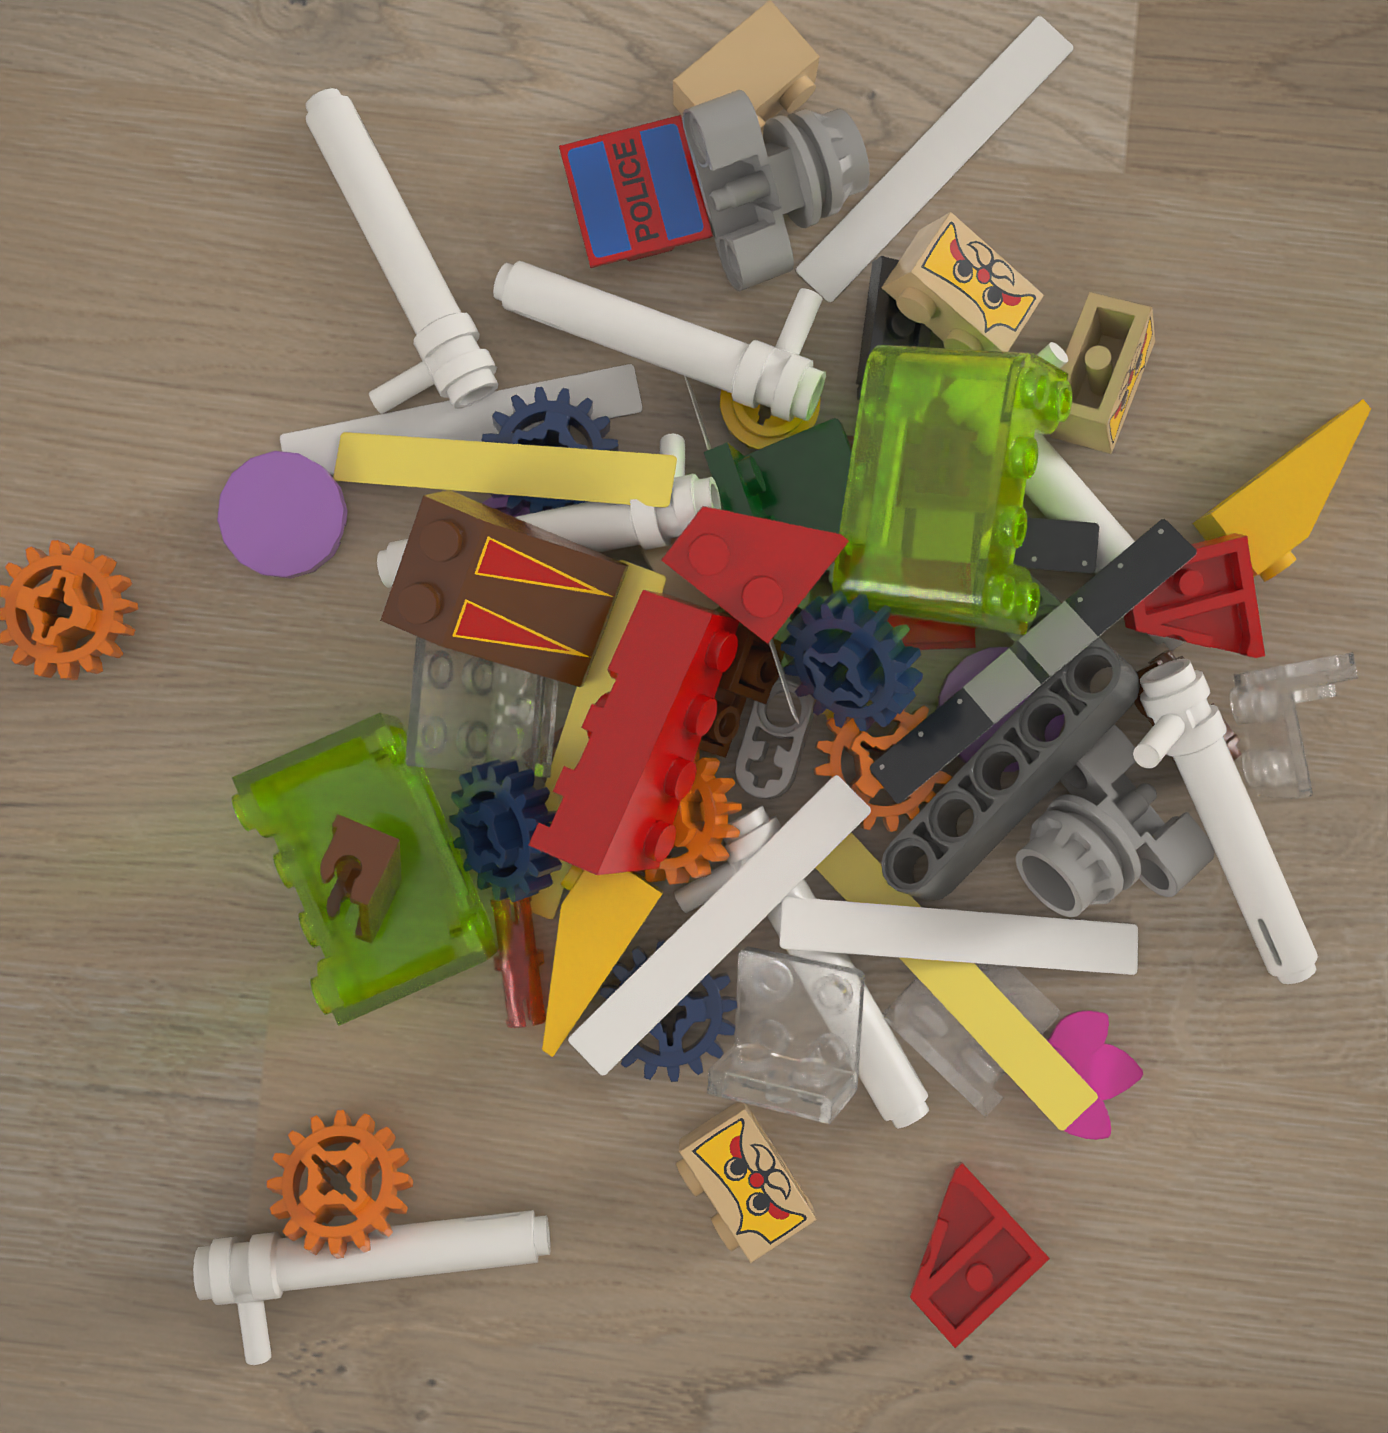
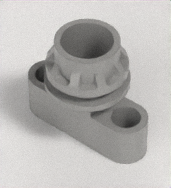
(749, 181)
(1108, 836)

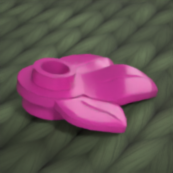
(1102, 1066)

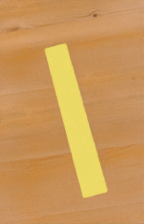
(506, 469)
(598, 682)
(971, 998)

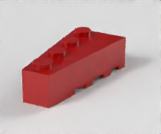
(642, 739)

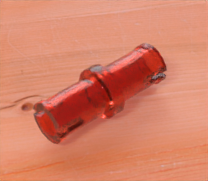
(519, 962)

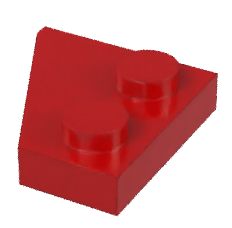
(752, 564)
(1207, 600)

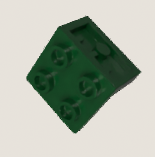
(788, 481)

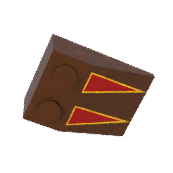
(502, 589)

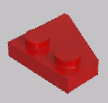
(972, 1259)

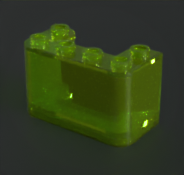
(944, 484)
(436, 915)

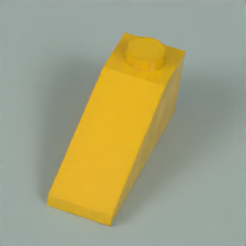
(1287, 496)
(592, 934)

